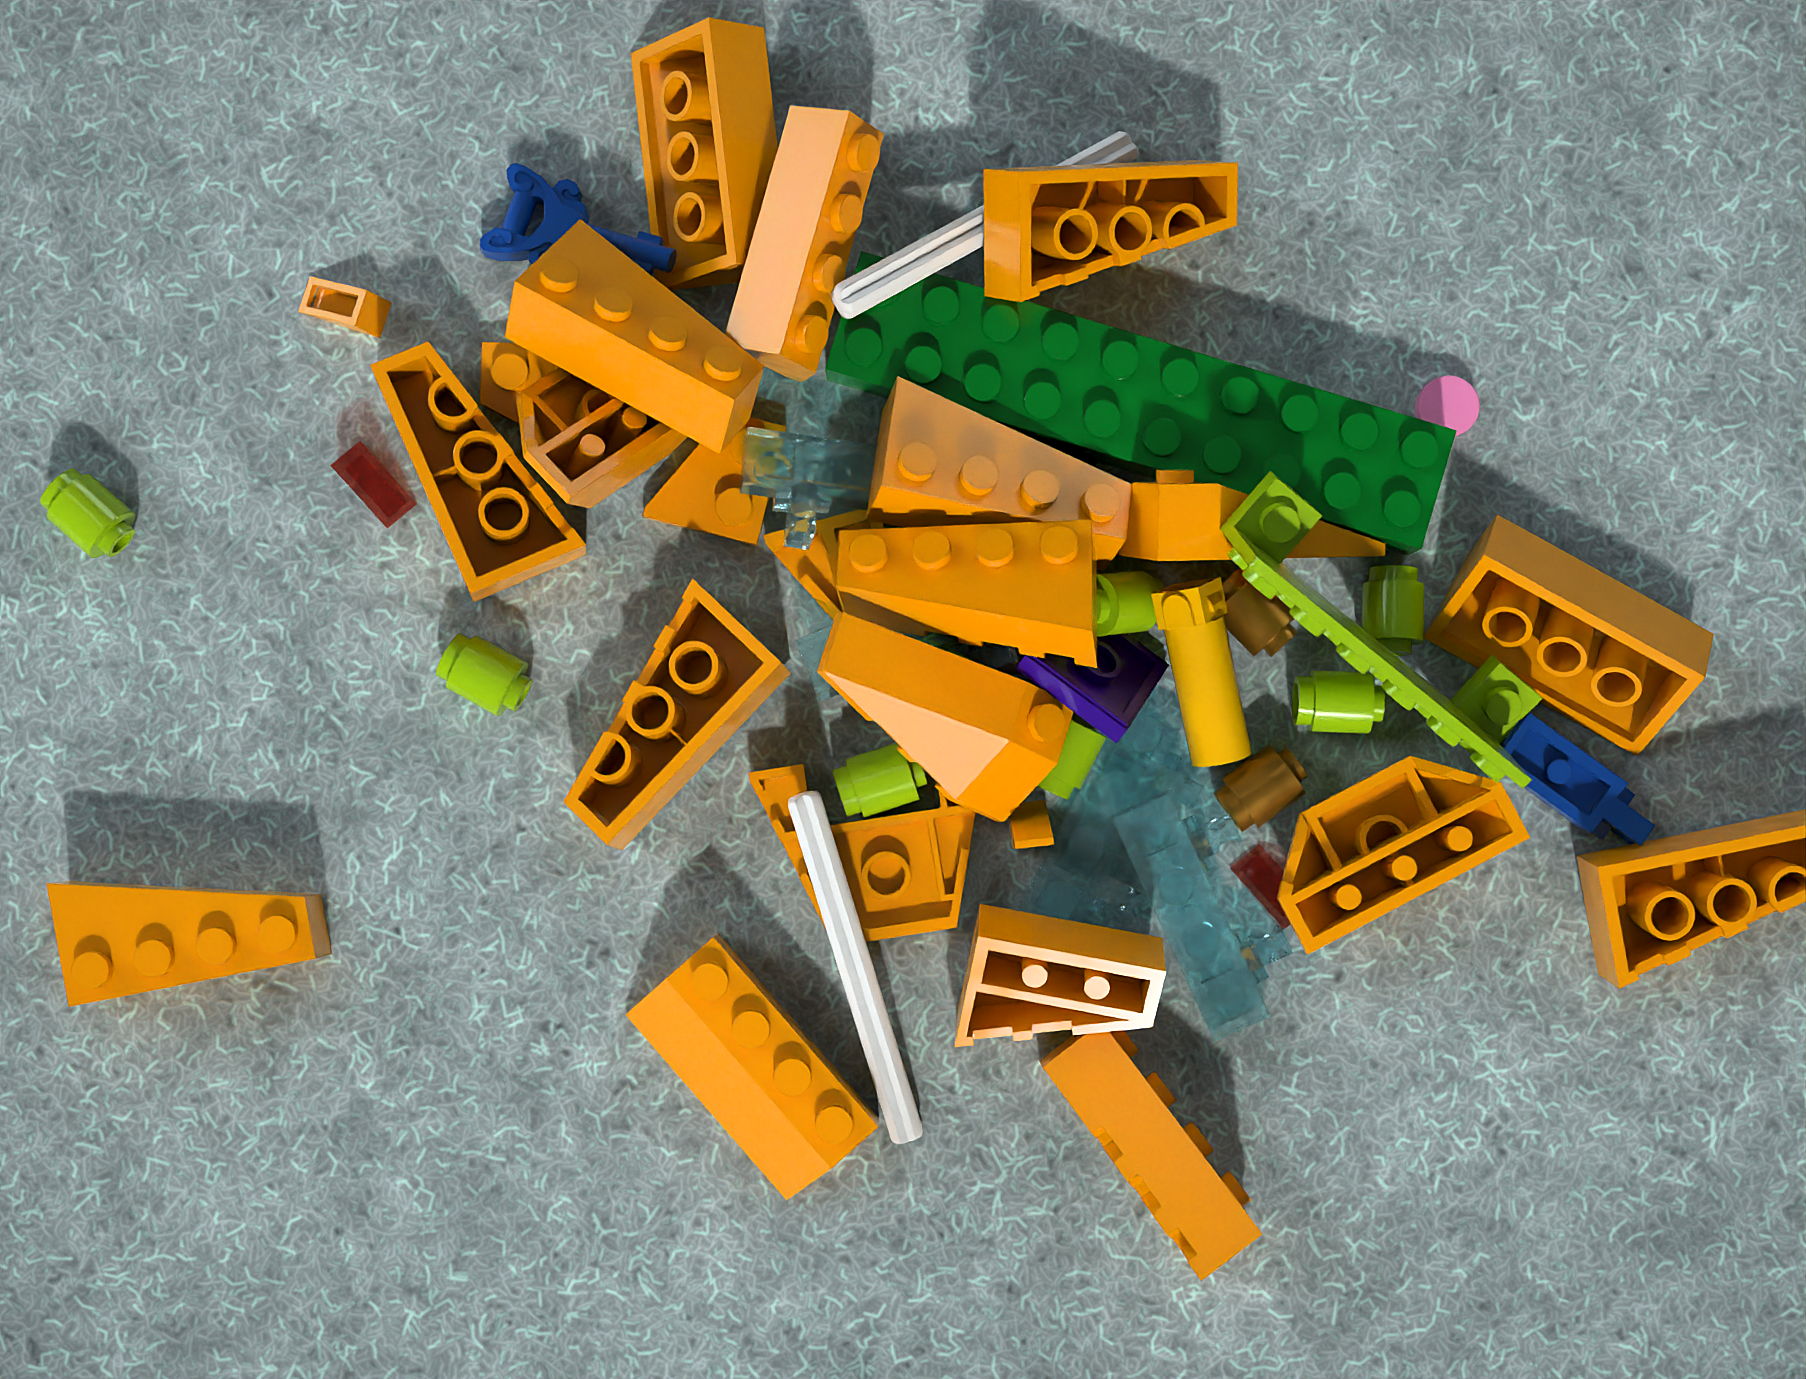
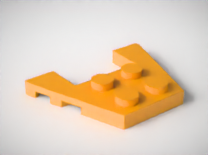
(899, 867)

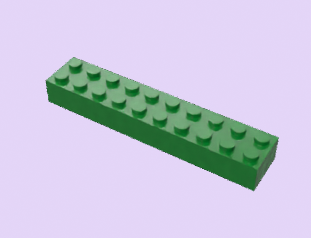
(1148, 404)

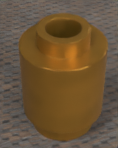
(1254, 618)
(1261, 787)

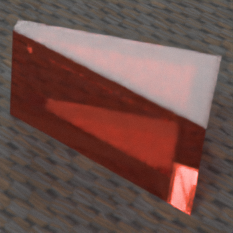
(373, 484)
(1262, 880)

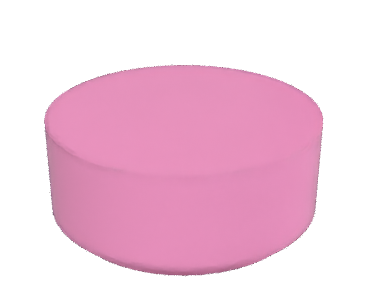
(1448, 403)

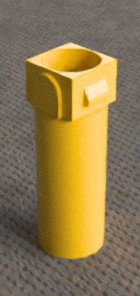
(1203, 670)

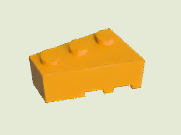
(1055, 975)

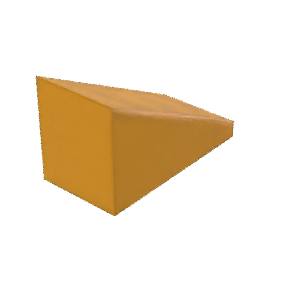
(345, 306)
(1030, 825)

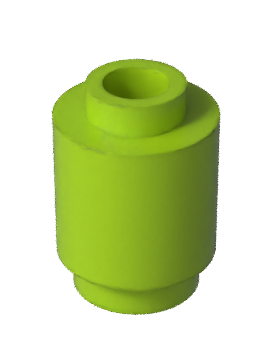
(88, 513)
(1125, 602)
(1394, 607)
(484, 674)
(1337, 701)
(1076, 758)
(878, 781)

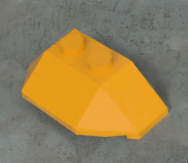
(587, 439)
(1390, 845)

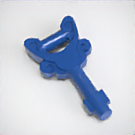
(561, 212)

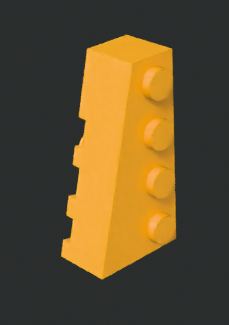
(1079, 219)
(632, 338)
(962, 468)
(473, 478)
(978, 582)
(674, 718)
(1689, 889)
(161, 937)
(1152, 1148)

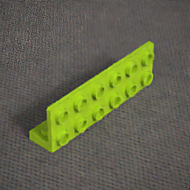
(1476, 717)

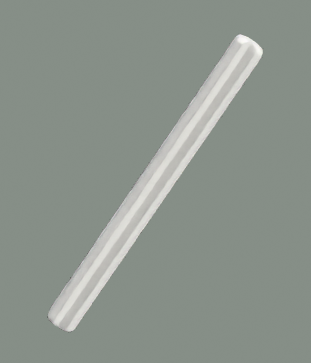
(948, 243)
(855, 966)

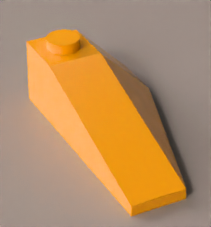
(1184, 520)
(961, 721)

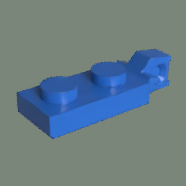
(1575, 782)

